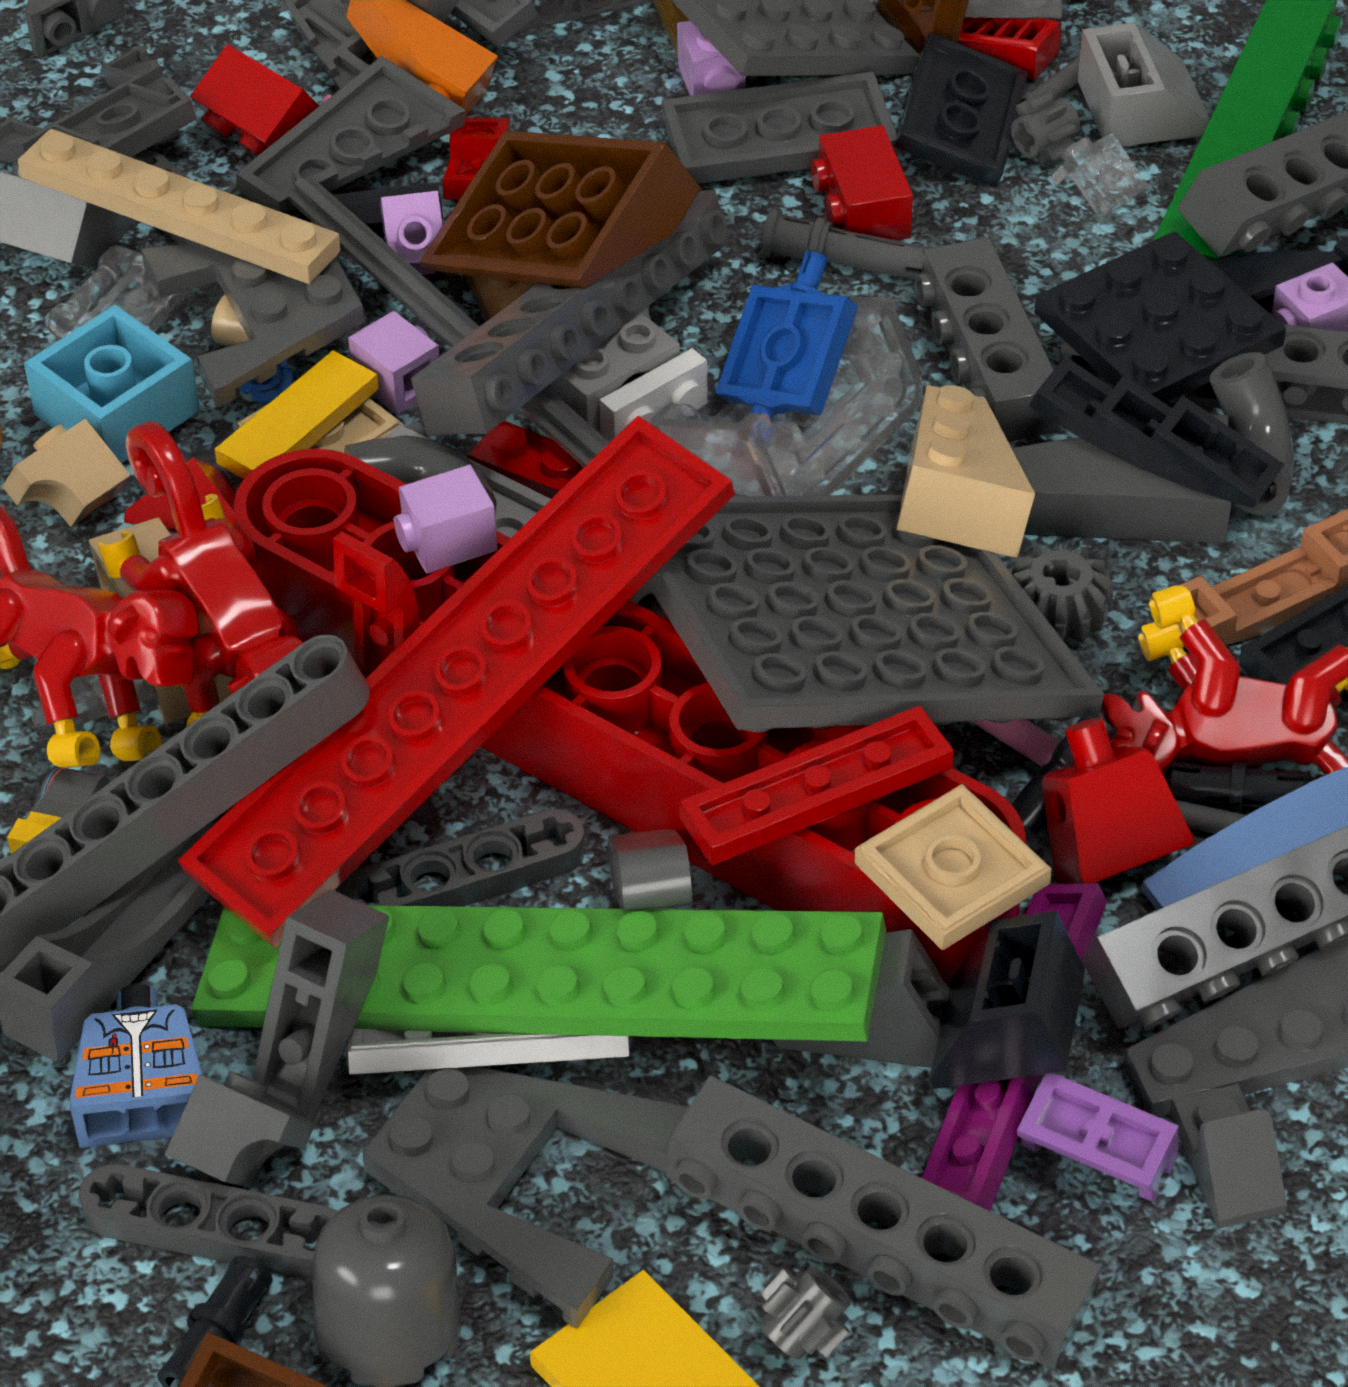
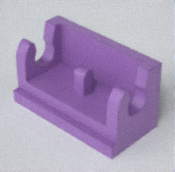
(1100, 1133)

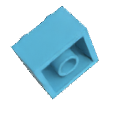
(114, 378)

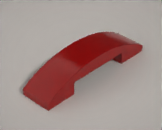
(382, 600)

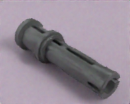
(794, 236)

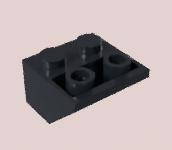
(1011, 1004)

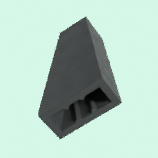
(1102, 496)

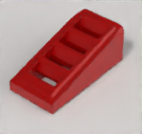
(1017, 41)

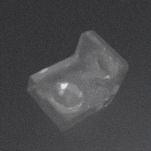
(1101, 173)

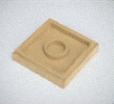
(952, 866)

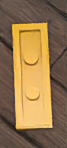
(299, 414)

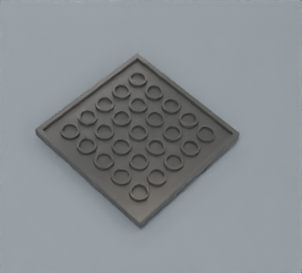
(843, 621)

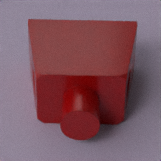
(1108, 808)

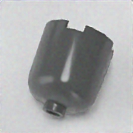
(385, 1291)

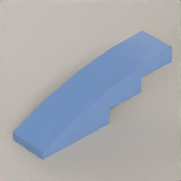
(1255, 839)

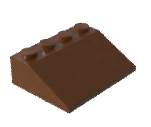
(562, 209)

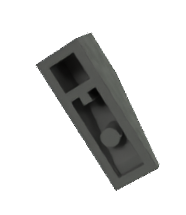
(316, 997)

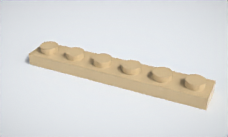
(180, 206)

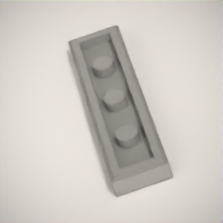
(423, 1050)

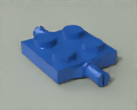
(788, 345)

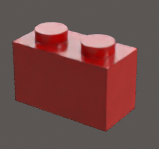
(249, 101)
(863, 183)

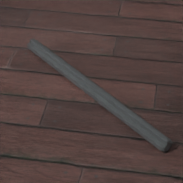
(435, 309)

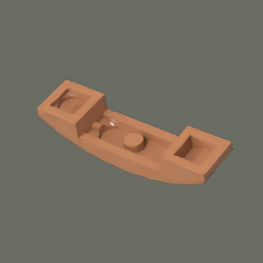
(1278, 588)

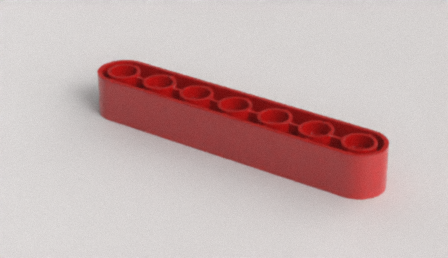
(618, 723)

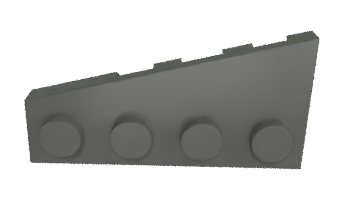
(351, 134)
(1256, 1038)

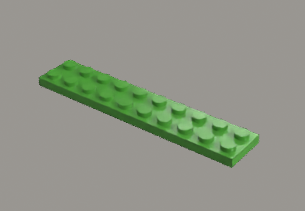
(588, 973)

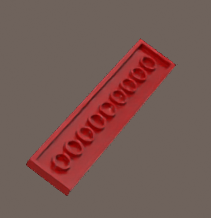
(459, 678)

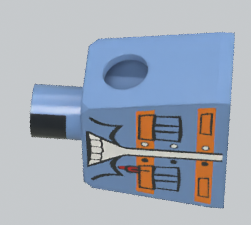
(133, 1071)

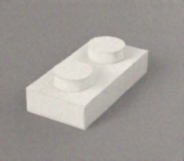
(675, 381)

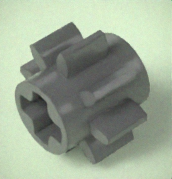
(1045, 127)
(805, 1312)

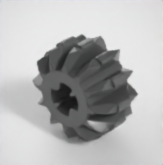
(1066, 589)

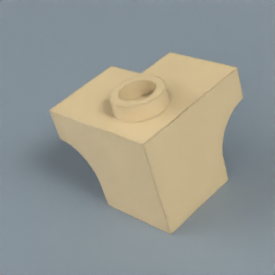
(69, 472)

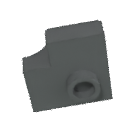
(234, 1129)

